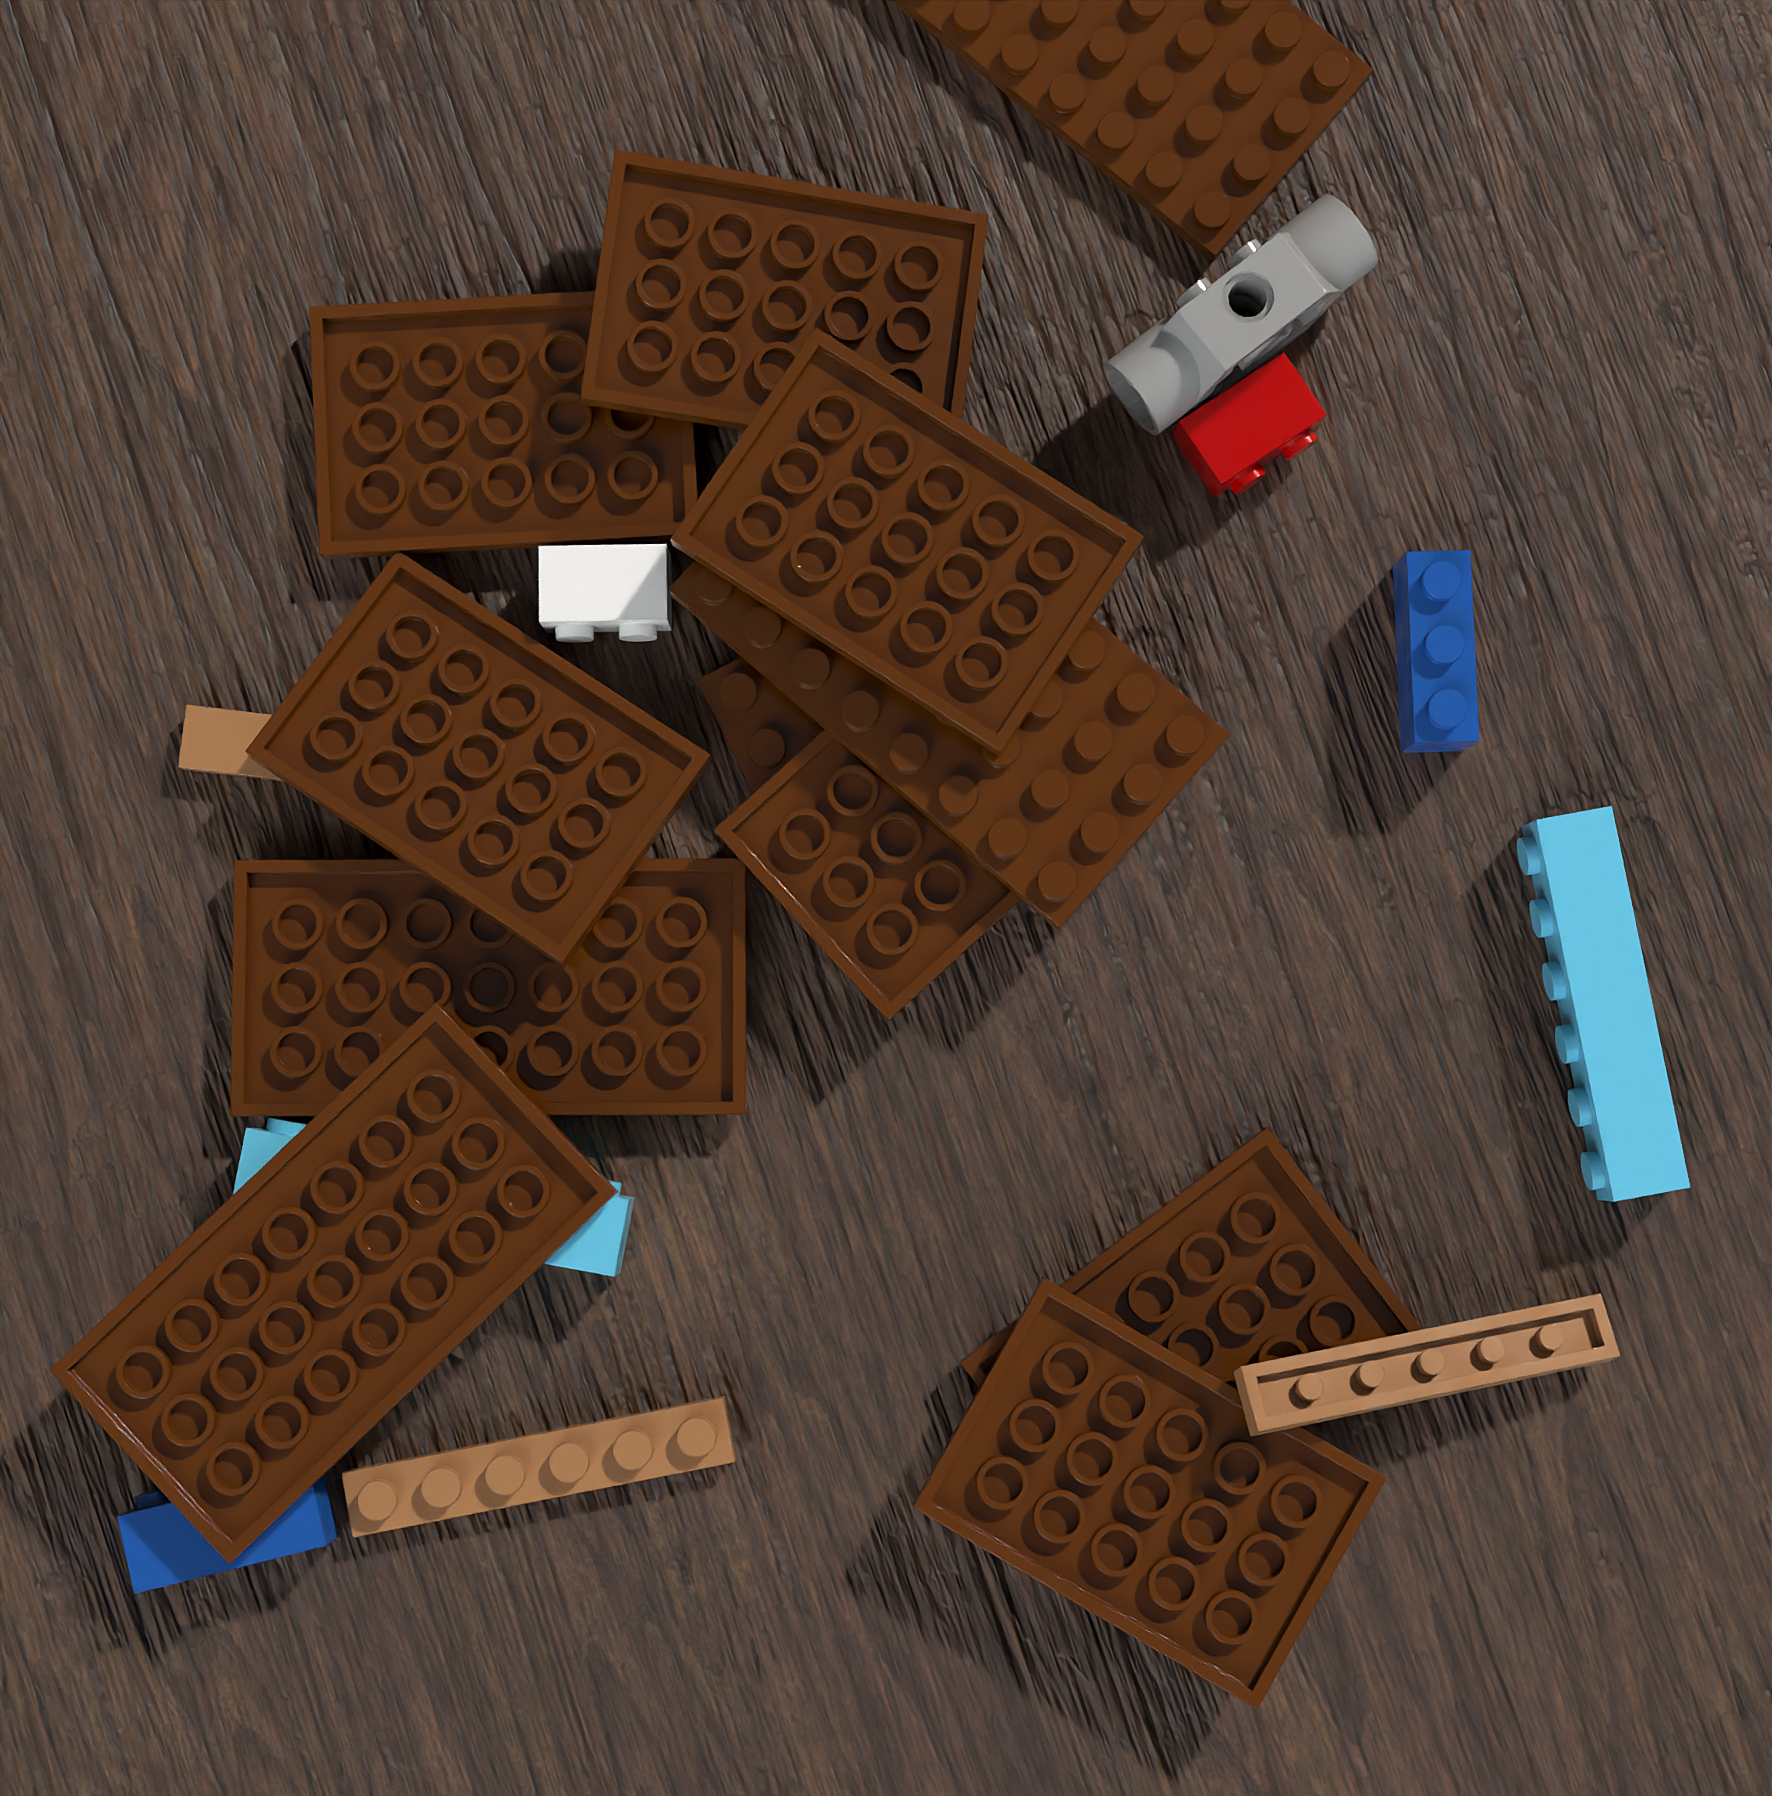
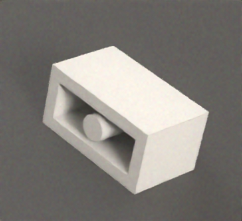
(605, 591)

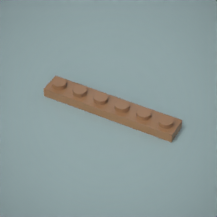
(1425, 1364)
(538, 1466)

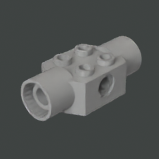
(1275, 288)

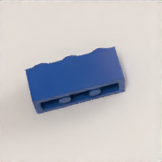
(1435, 651)
(168, 1549)

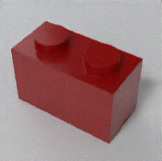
(1250, 426)

